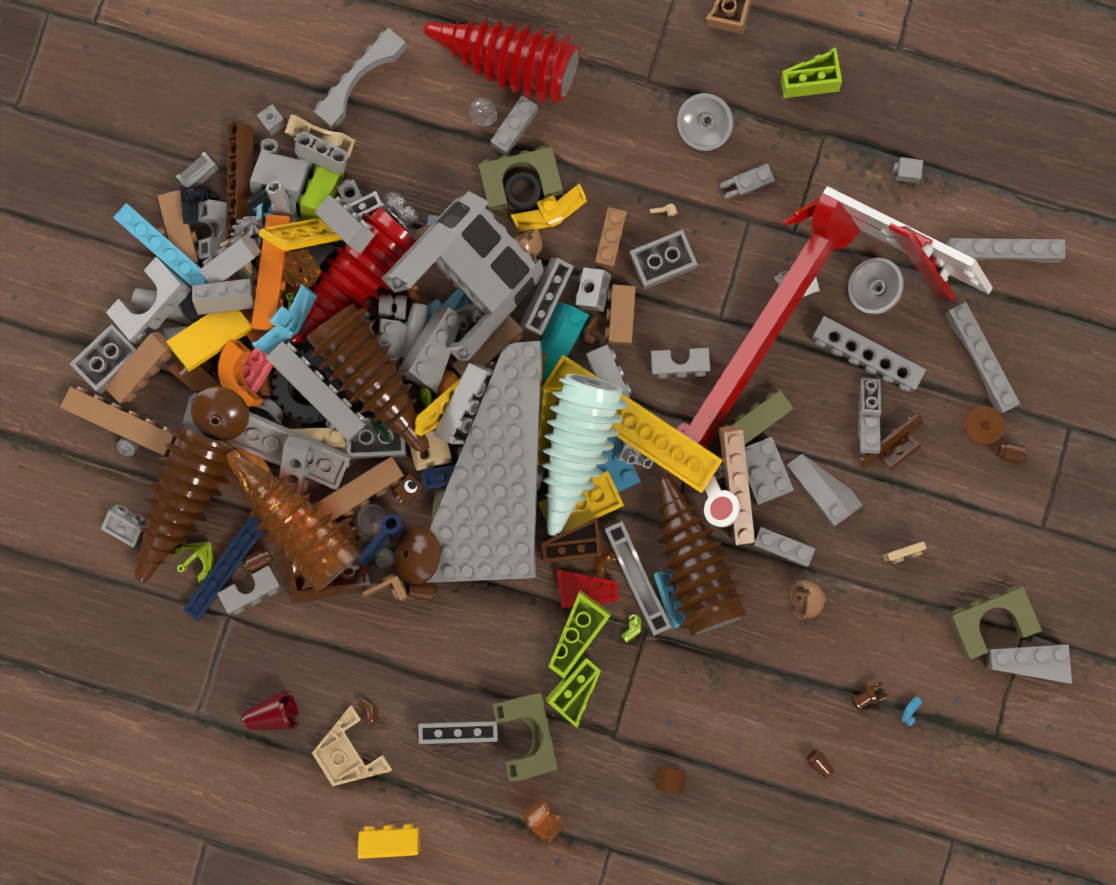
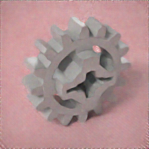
(248, 226)

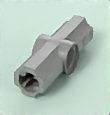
(281, 203)

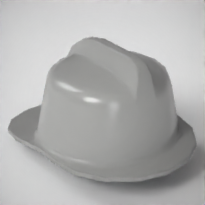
(268, 410)

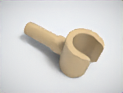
(670, 209)

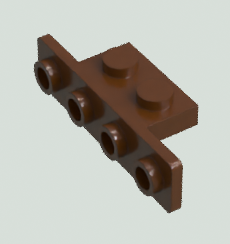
(896, 446)

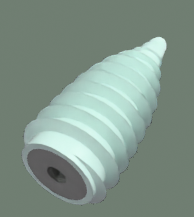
(577, 442)

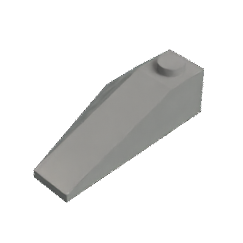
(827, 493)

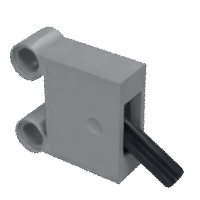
(273, 167)

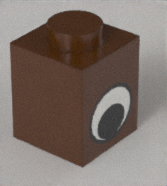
(408, 490)

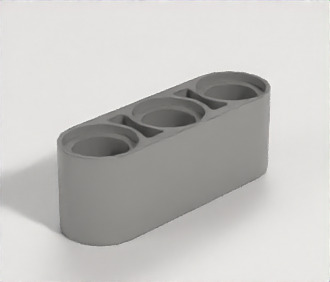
(320, 152)

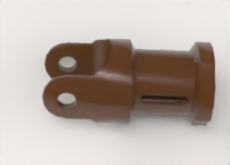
(867, 697)

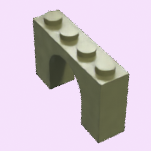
(540, 161)
(966, 621)
(541, 755)

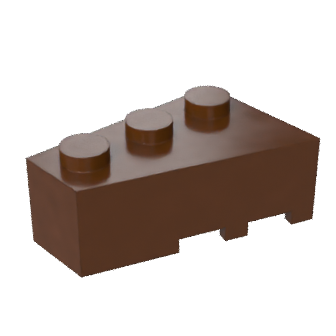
(574, 544)

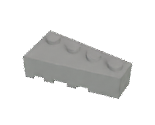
(430, 353)
(464, 405)

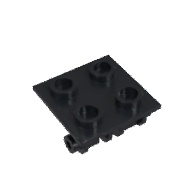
(189, 202)

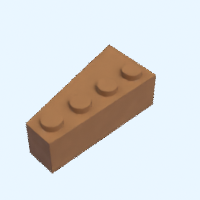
(729, 15)

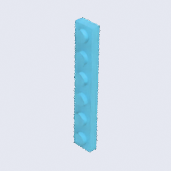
(160, 245)

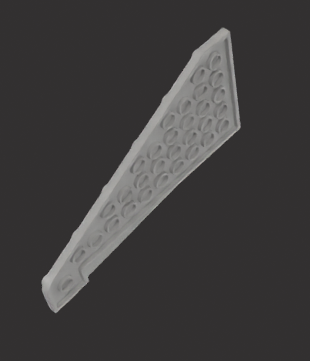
(491, 497)

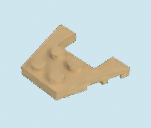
(340, 758)

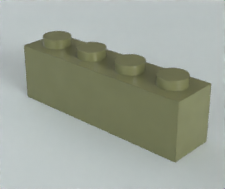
(762, 415)

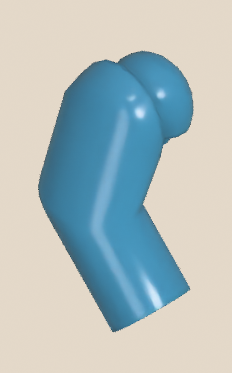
(909, 710)

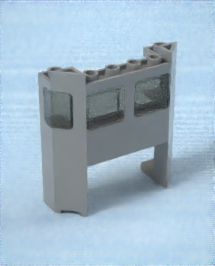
(478, 259)

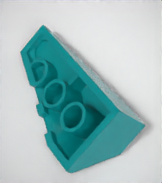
(561, 334)

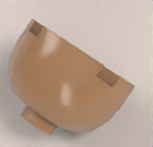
(530, 242)
(808, 599)

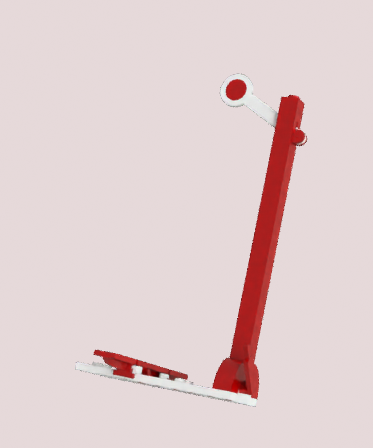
(834, 225)

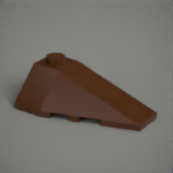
(349, 580)

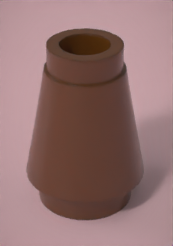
(819, 763)

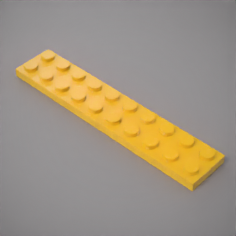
(653, 435)

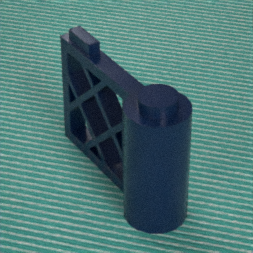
(392, 526)

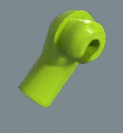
(634, 628)

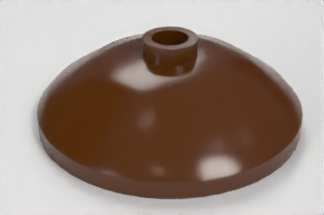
(226, 407)
(417, 555)

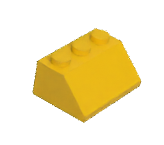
(389, 841)

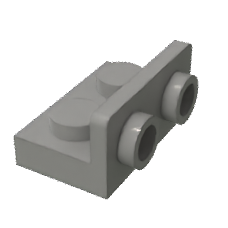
(124, 525)

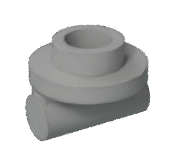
(127, 447)

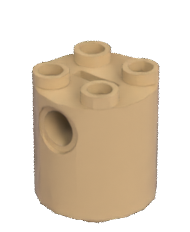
(437, 454)

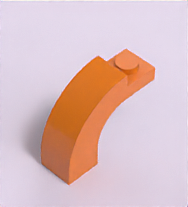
(231, 371)

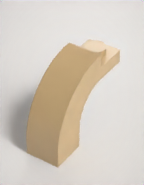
(297, 125)

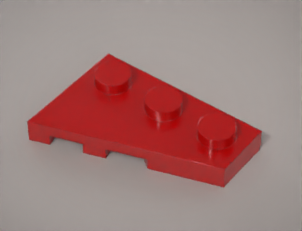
(596, 588)

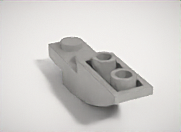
(869, 415)

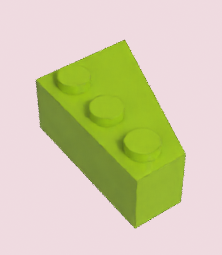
(813, 77)
(317, 189)
(574, 690)

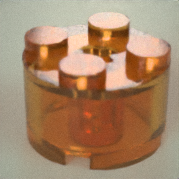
(542, 822)

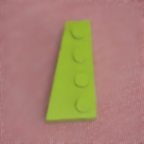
(581, 628)

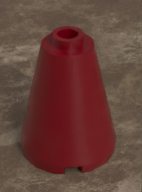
(273, 714)

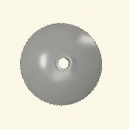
(696, 130)
(868, 278)

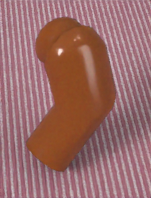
(413, 296)

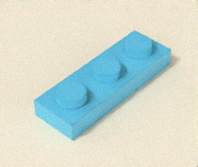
(665, 593)

